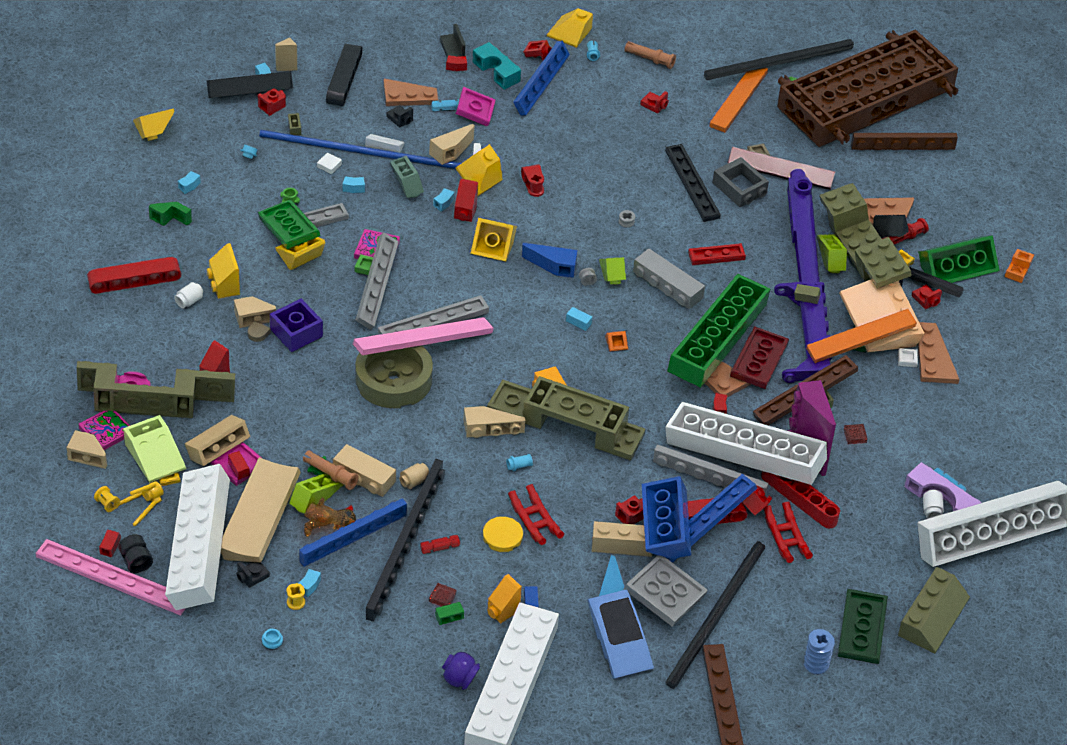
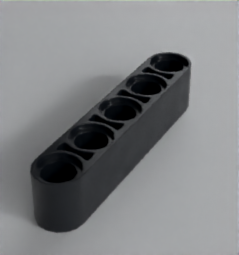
(344, 74)
(249, 84)

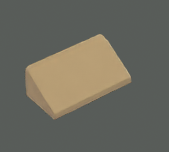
(286, 55)

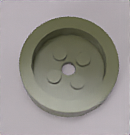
(410, 364)

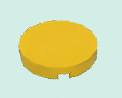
(502, 534)

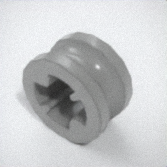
(629, 218)
(587, 276)

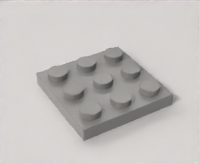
(665, 589)

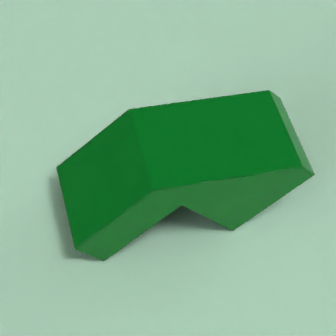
(164, 212)

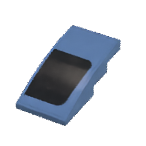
(620, 633)

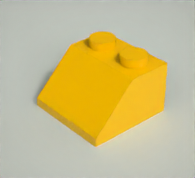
(493, 239)
(224, 273)

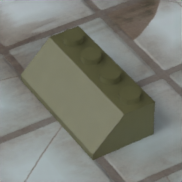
(934, 611)

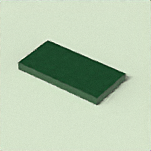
(862, 626)

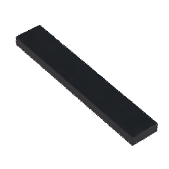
(693, 183)

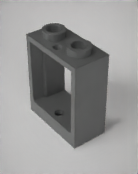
(733, 169)

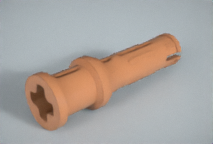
(657, 57)
(337, 473)

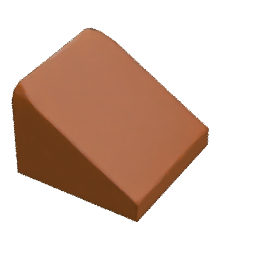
(616, 341)

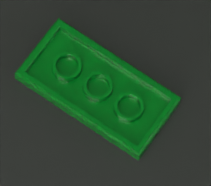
(289, 224)

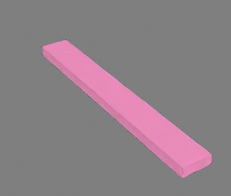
(422, 336)
(106, 574)

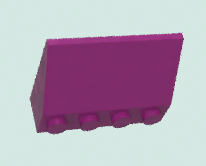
(813, 415)

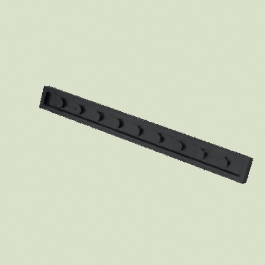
(403, 543)

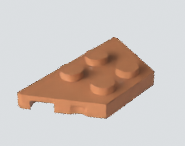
(888, 206)

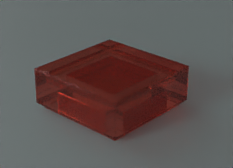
(855, 433)
(442, 595)

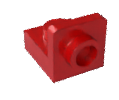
(537, 48)
(654, 102)
(927, 297)

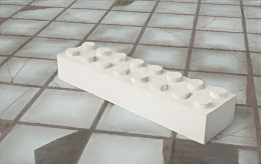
(746, 443)
(993, 523)
(197, 537)
(512, 677)

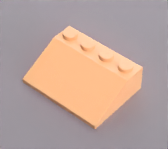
(870, 303)

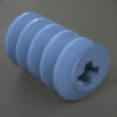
(819, 651)

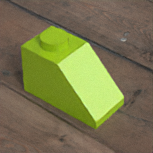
(613, 269)

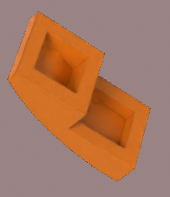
(1019, 265)

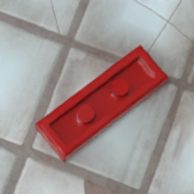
(716, 254)

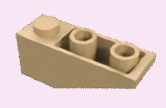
(451, 145)
(488, 421)

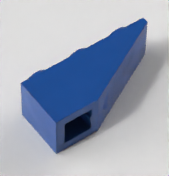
(552, 259)

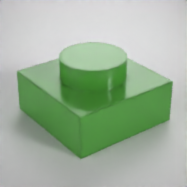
(363, 264)

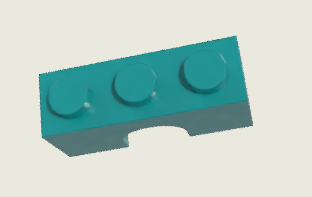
(505, 71)

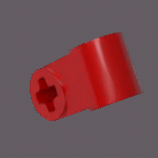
(533, 179)

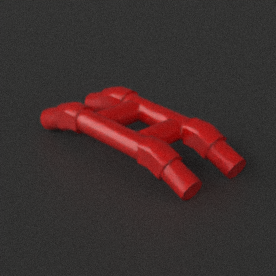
(537, 507)
(790, 525)

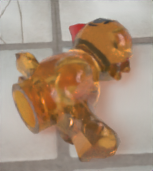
(322, 515)

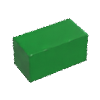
(449, 613)

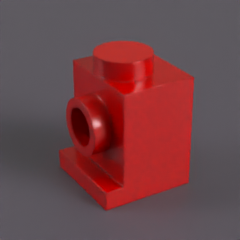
(272, 101)
(757, 501)
(630, 510)

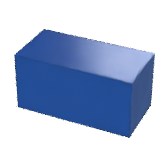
(531, 596)

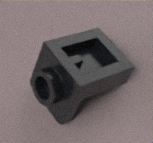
(400, 115)
(251, 573)

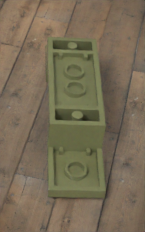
(872, 256)
(153, 400)
(574, 407)

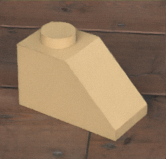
(252, 309)
(86, 450)

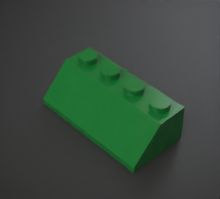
(961, 259)

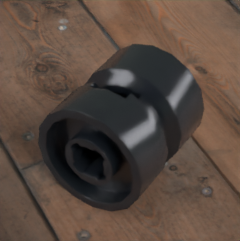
(135, 553)

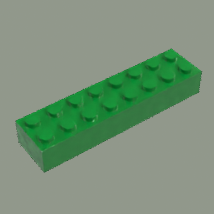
(718, 330)

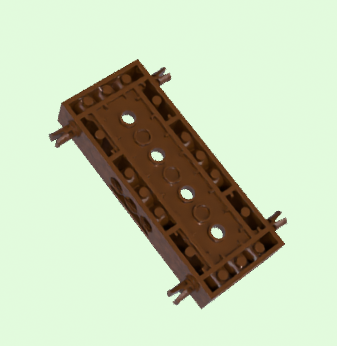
(913, 75)

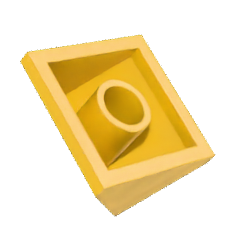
(301, 253)

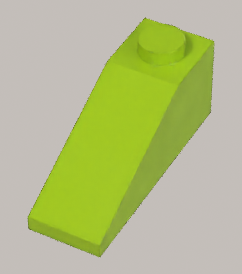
(832, 252)
(312, 491)

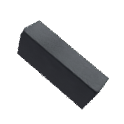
(890, 225)

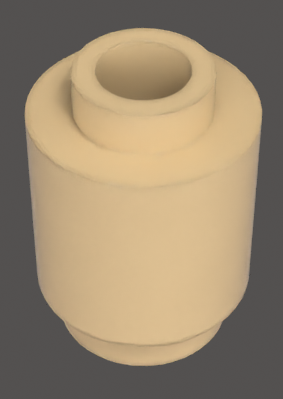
(414, 475)

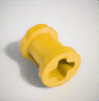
(107, 498)
(295, 592)

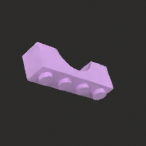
(925, 478)

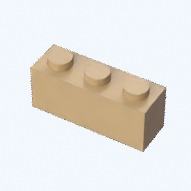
(217, 440)
(372, 473)
(619, 539)

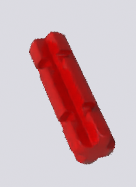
(439, 544)

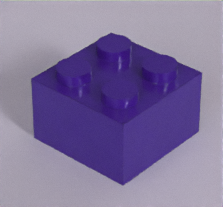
(296, 325)

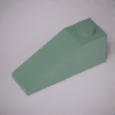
(407, 177)

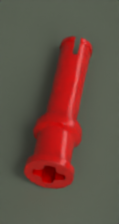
(914, 229)

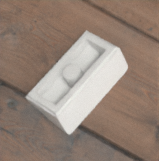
(383, 143)

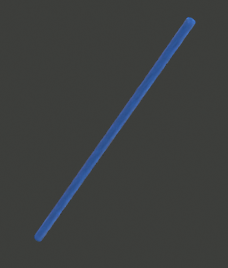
(353, 148)

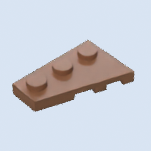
(405, 93)

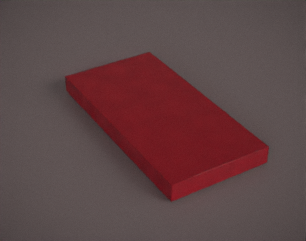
(759, 357)

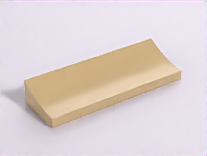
(258, 511)

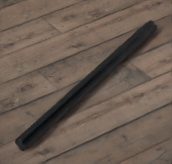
(778, 59)
(715, 615)

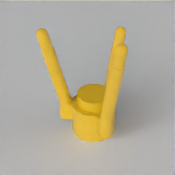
(150, 492)

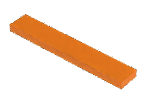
(737, 99)
(861, 335)

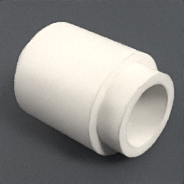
(189, 295)
(933, 503)

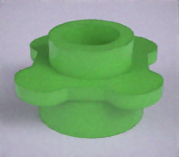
(290, 194)

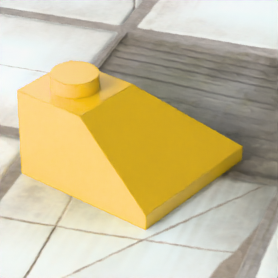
(572, 27)
(153, 124)
(483, 168)

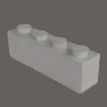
(668, 278)

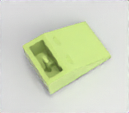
(153, 448)

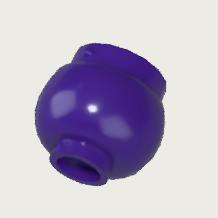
(460, 670)

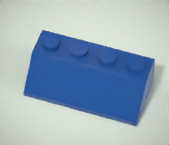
(666, 518)

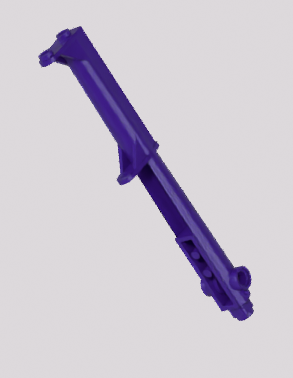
(804, 236)

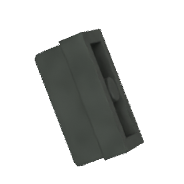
(453, 43)

